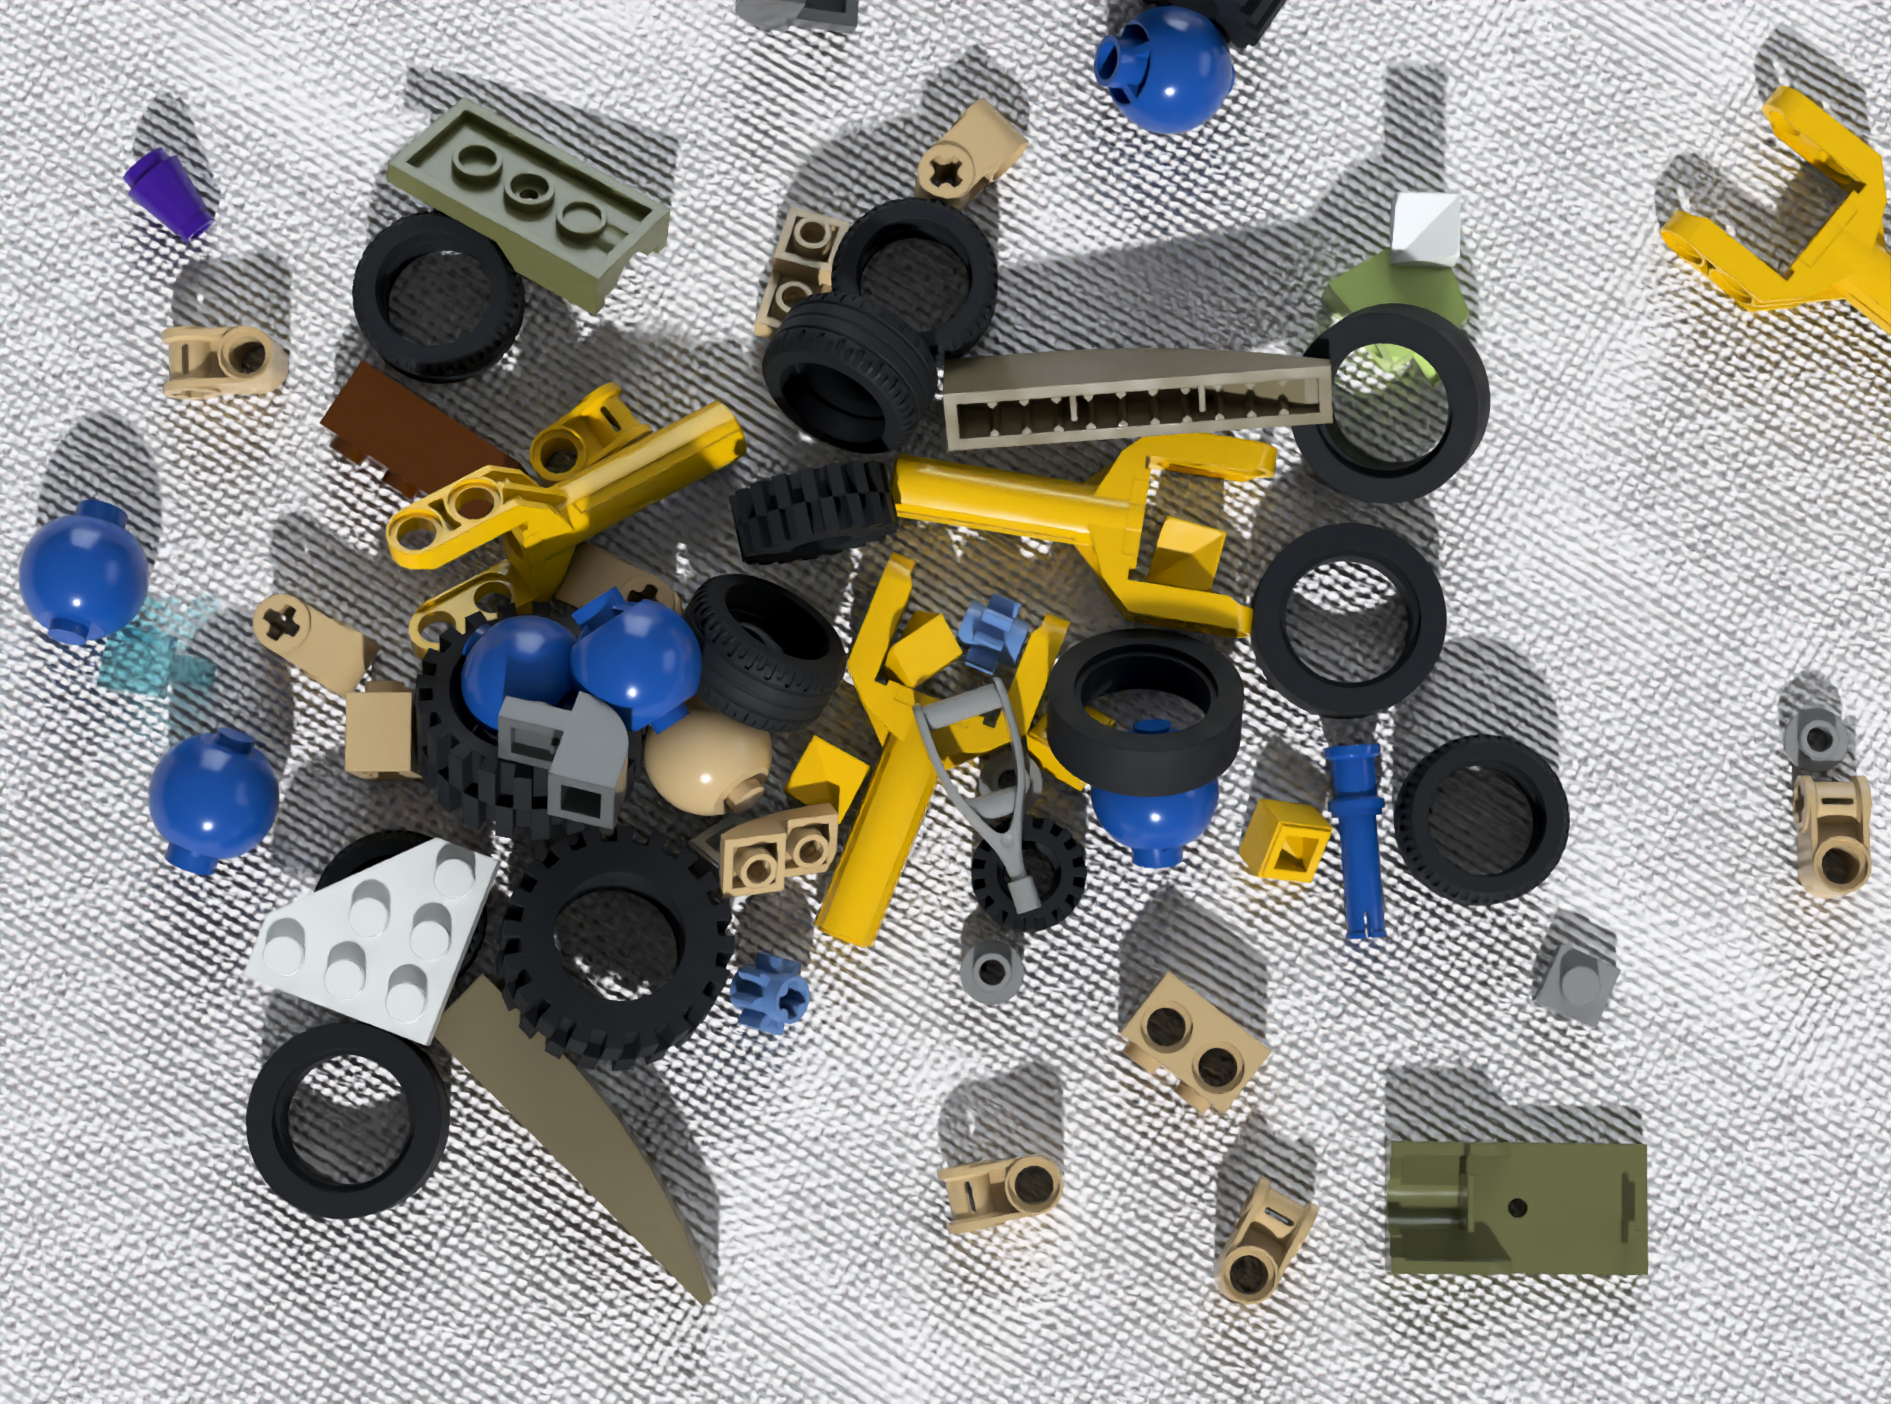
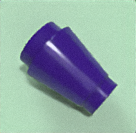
(168, 194)

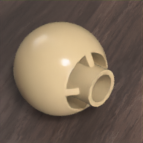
(708, 761)

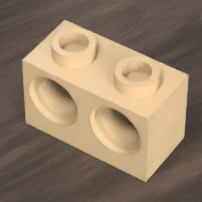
(382, 733)
(1202, 1030)

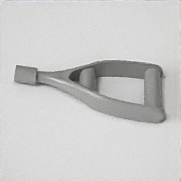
(995, 804)

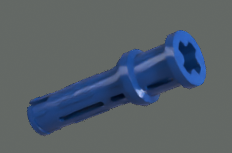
(1356, 807)

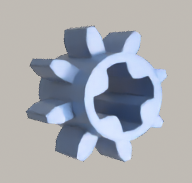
(992, 633)
(769, 993)

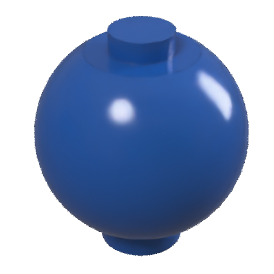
(1166, 69)
(84, 574)
(516, 659)
(636, 659)
(212, 799)
(1156, 825)

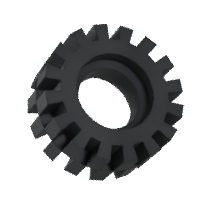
(1057, 902)

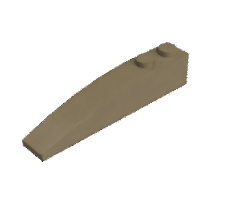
(1127, 394)
(574, 1123)

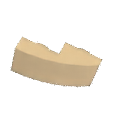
(799, 265)
(777, 846)

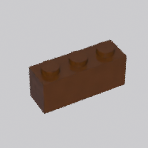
(407, 438)

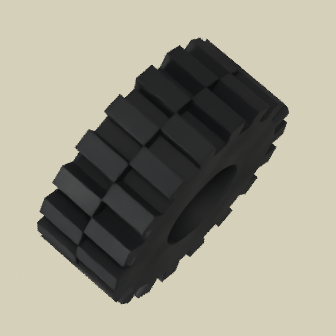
(814, 512)

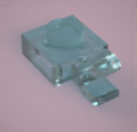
(146, 662)

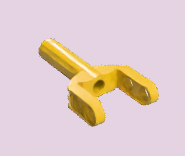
(1844, 255)
(1095, 516)
(546, 524)
(904, 775)

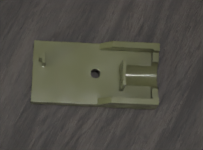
(565, 237)
(1453, 1215)

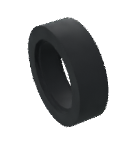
(1467, 395)
(1393, 559)
(1144, 762)
(269, 1130)

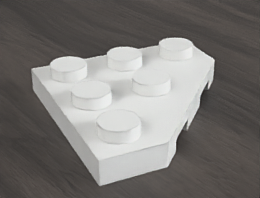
(381, 939)

